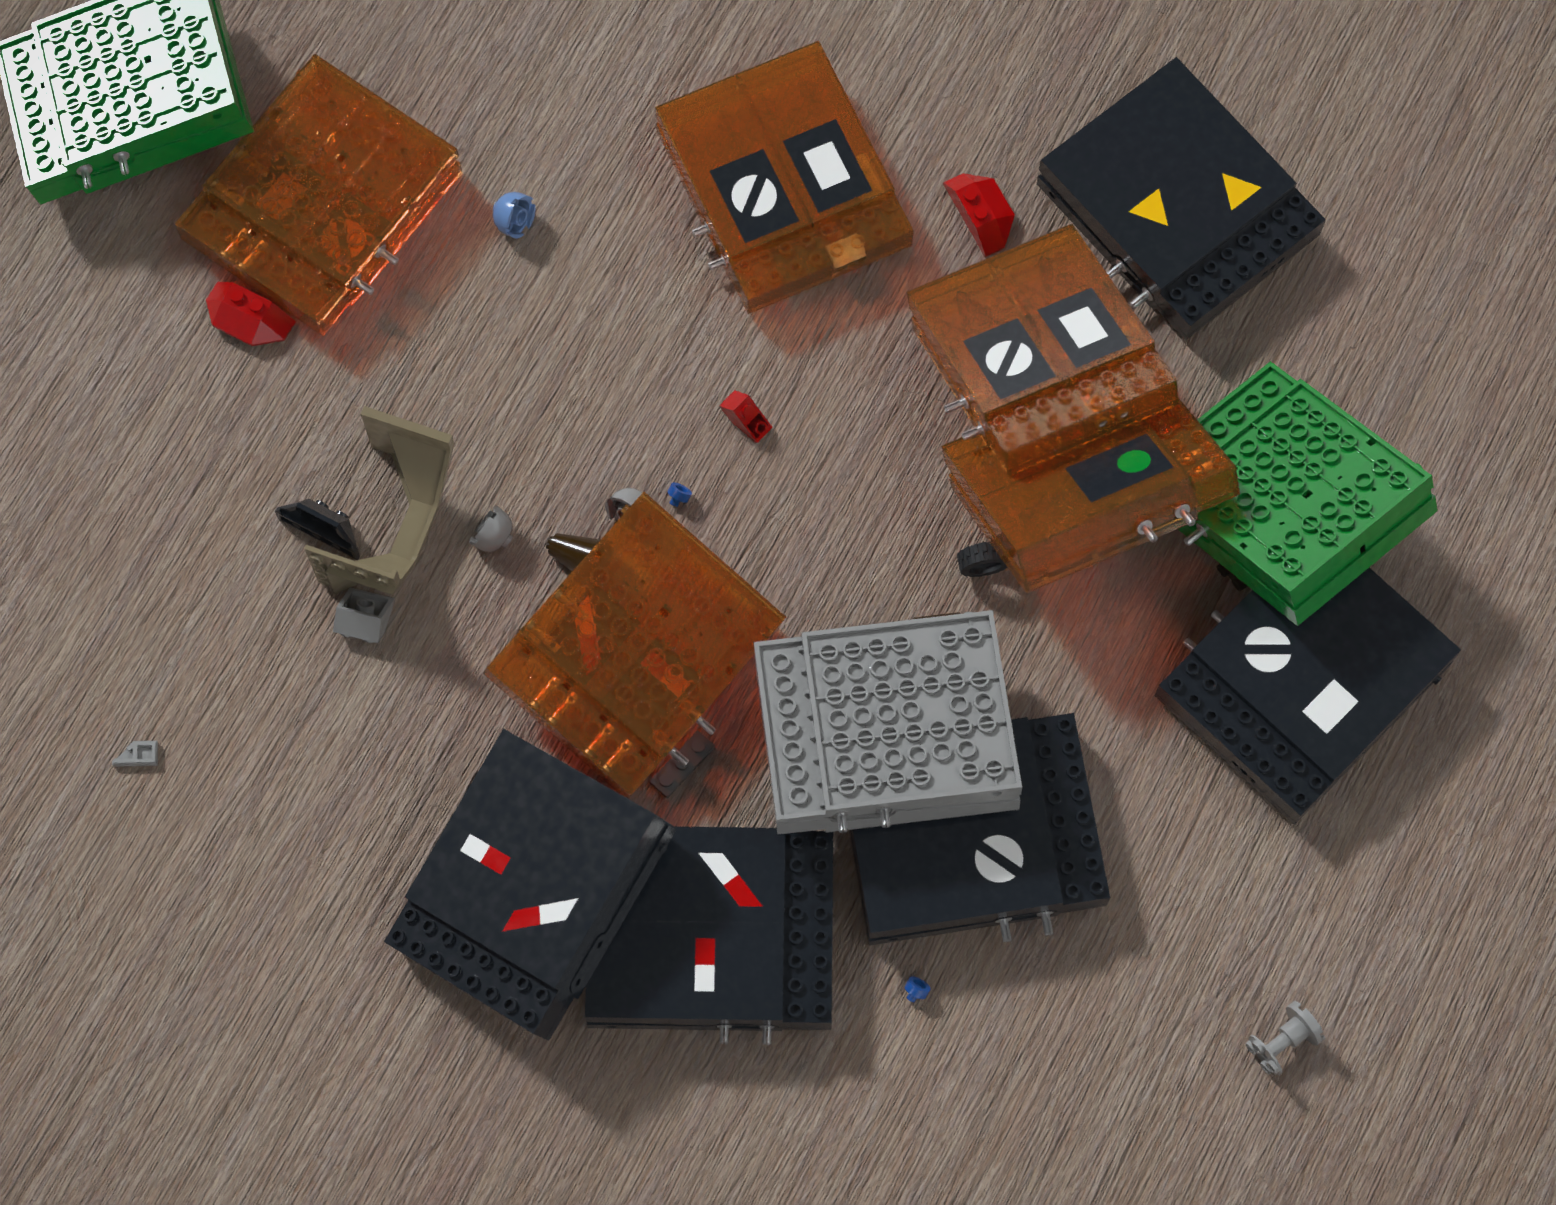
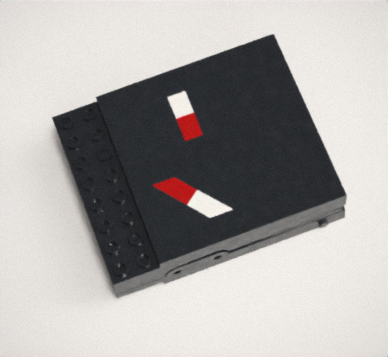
(528, 884)
(724, 937)

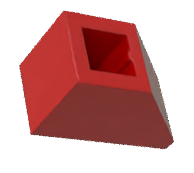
(746, 415)

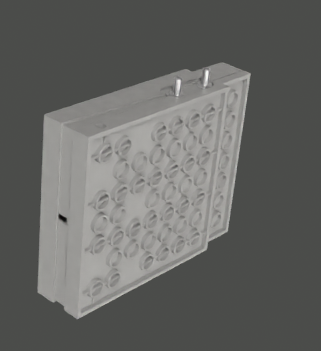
(887, 724)

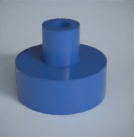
(679, 494)
(917, 989)

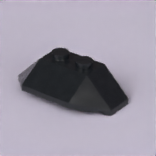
(321, 523)

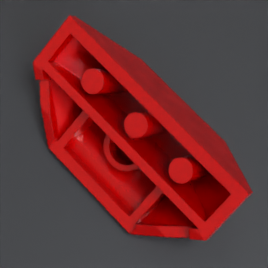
(982, 210)
(247, 315)

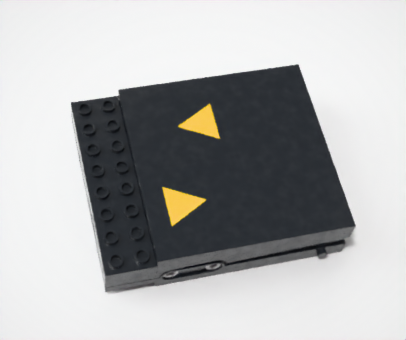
(1179, 198)

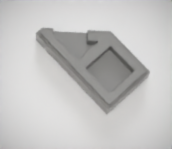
(138, 754)

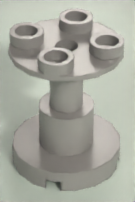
(1299, 1027)

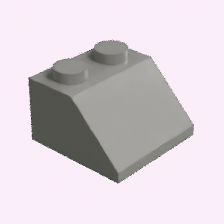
(363, 615)

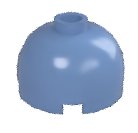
(513, 213)

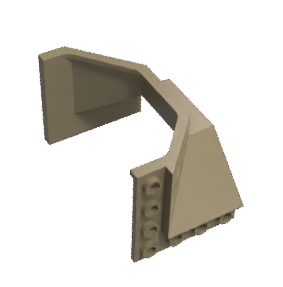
(422, 464)

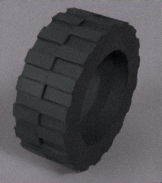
(980, 560)

